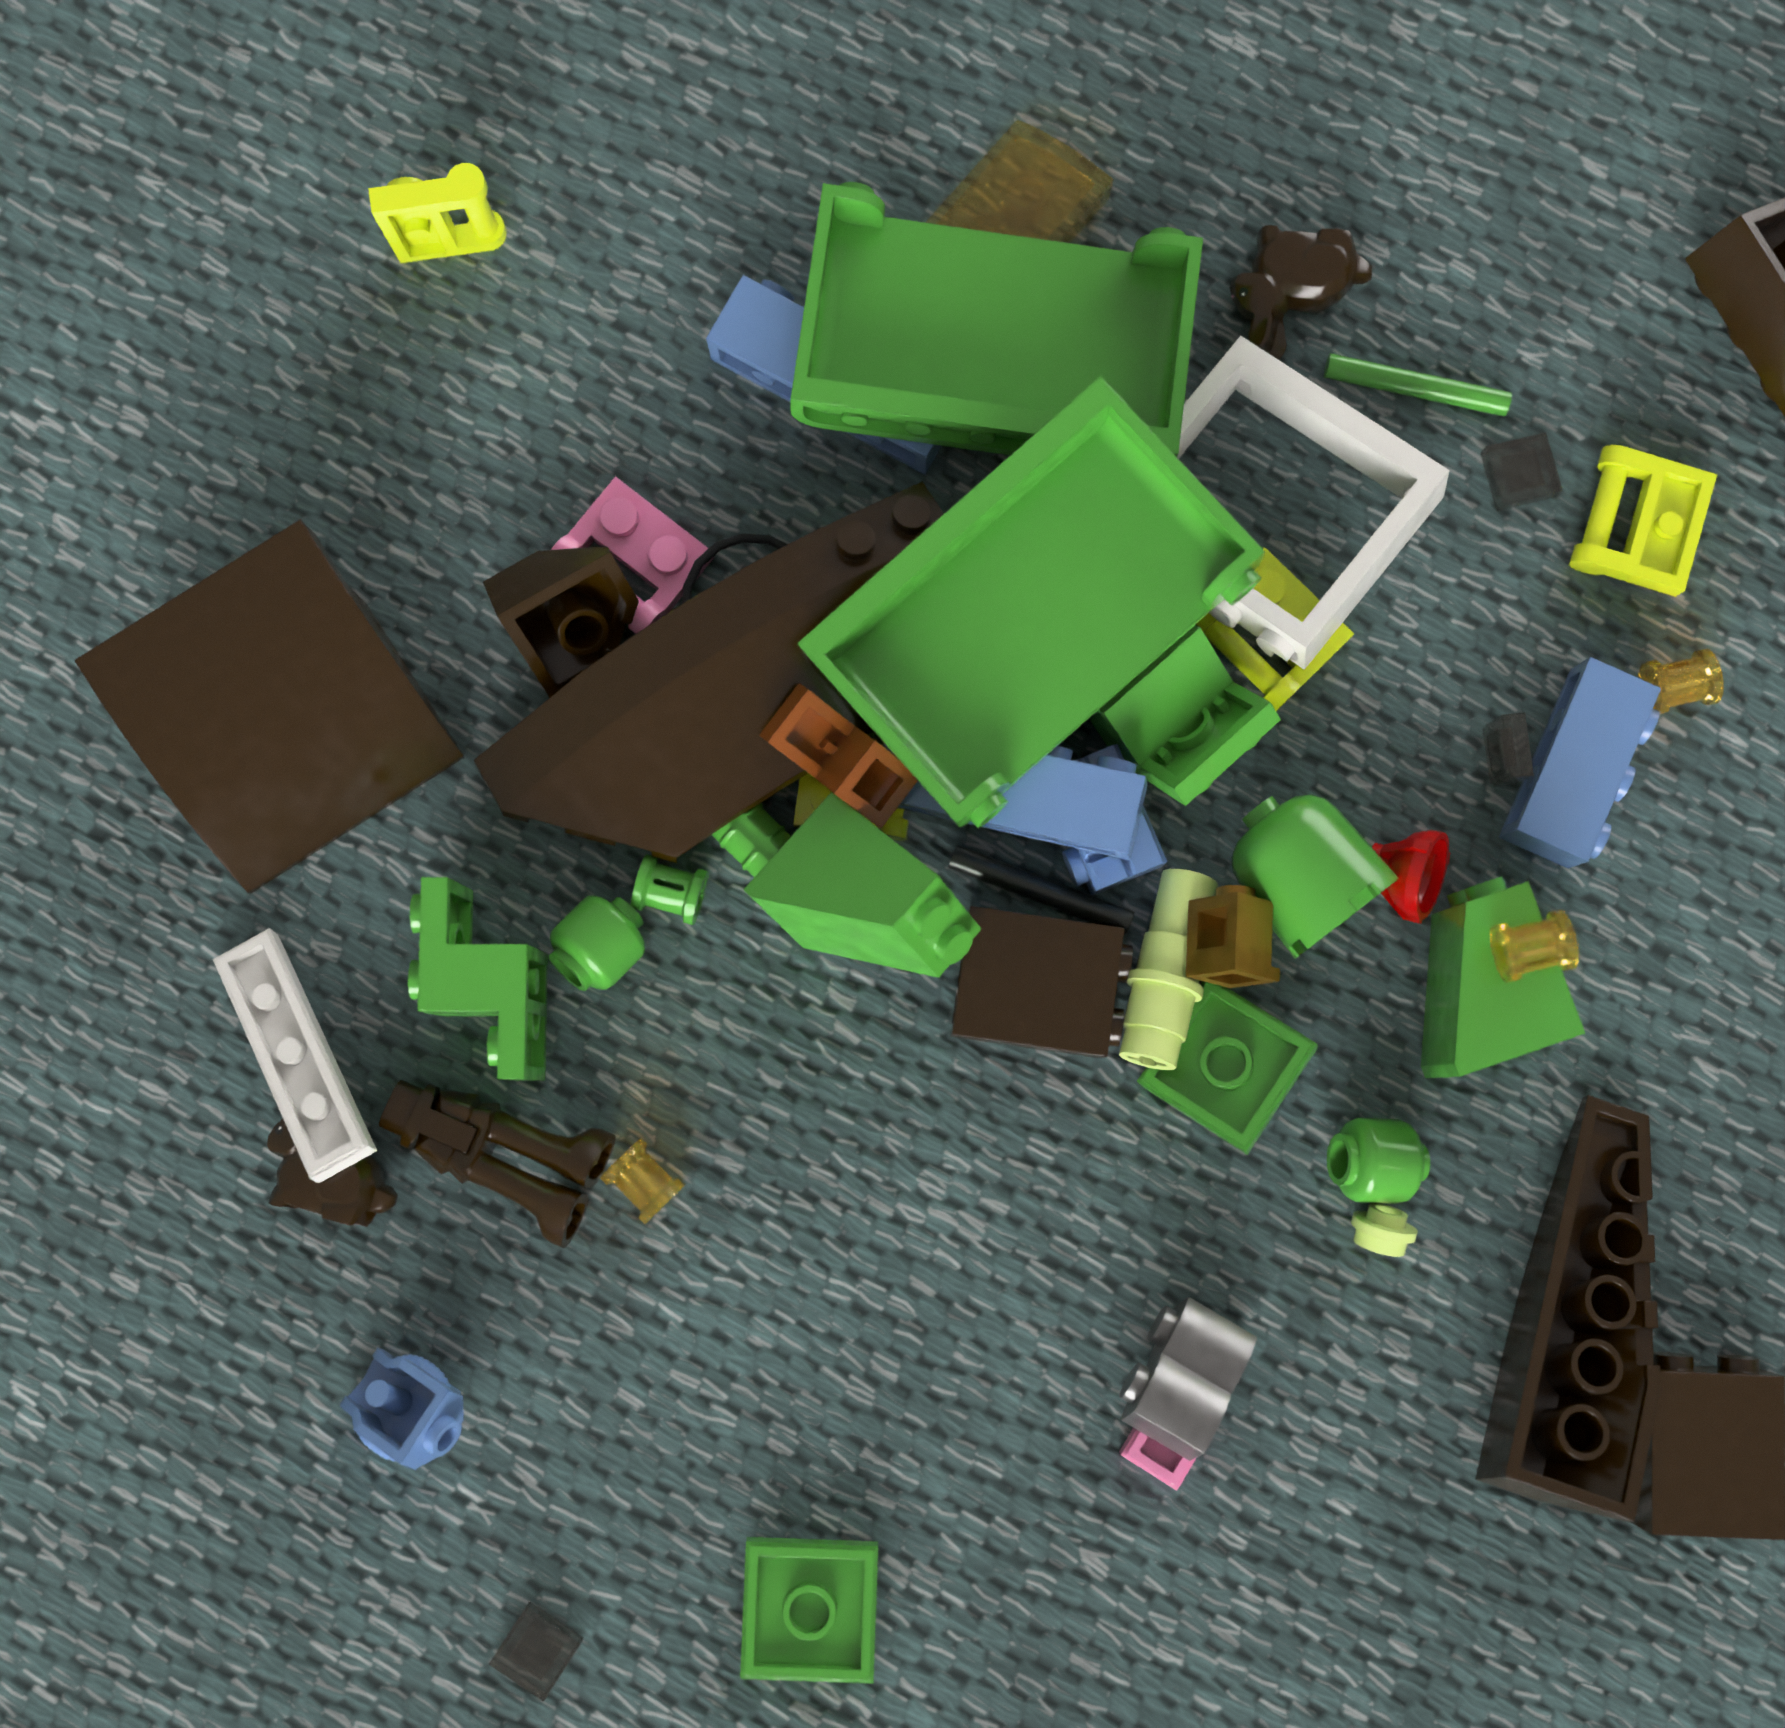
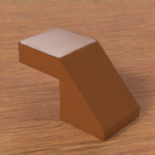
(839, 755)

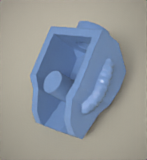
(405, 1409)

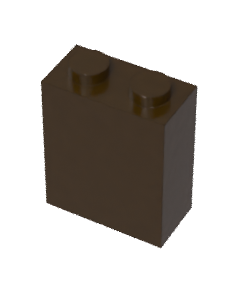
(1042, 983)
(1716, 1451)

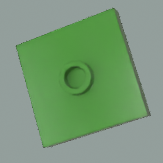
(1232, 1067)
(809, 1610)

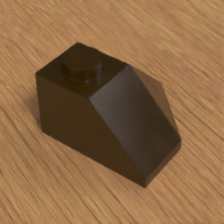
(563, 610)

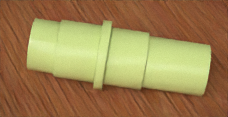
(1160, 991)

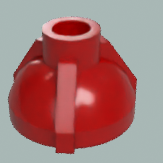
(1421, 868)

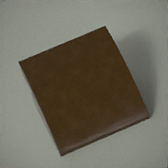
(270, 707)

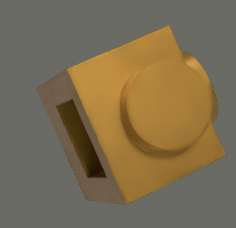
(1231, 938)

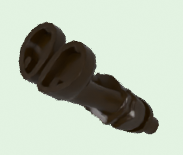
(461, 1132)

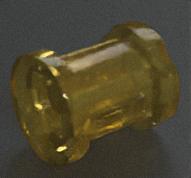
(1685, 680)
(1534, 946)
(642, 1180)

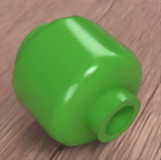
(597, 942)
(1378, 1160)

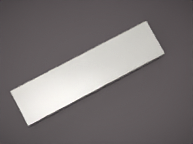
(294, 1056)

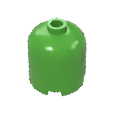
(1308, 867)

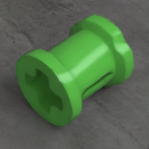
(669, 889)

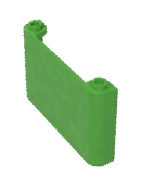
(984, 330)
(1033, 603)

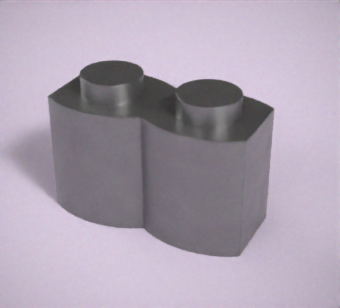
(1187, 1377)

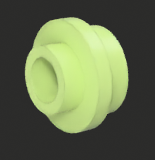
(1383, 1230)

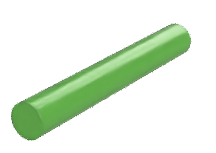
(1417, 384)

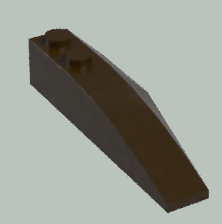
(1579, 1357)

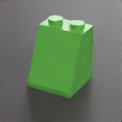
(862, 895)
(1469, 1009)

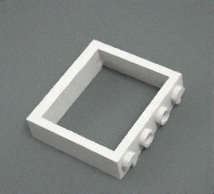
(1353, 439)

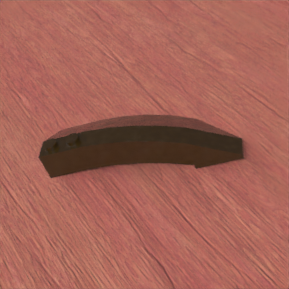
(667, 726)

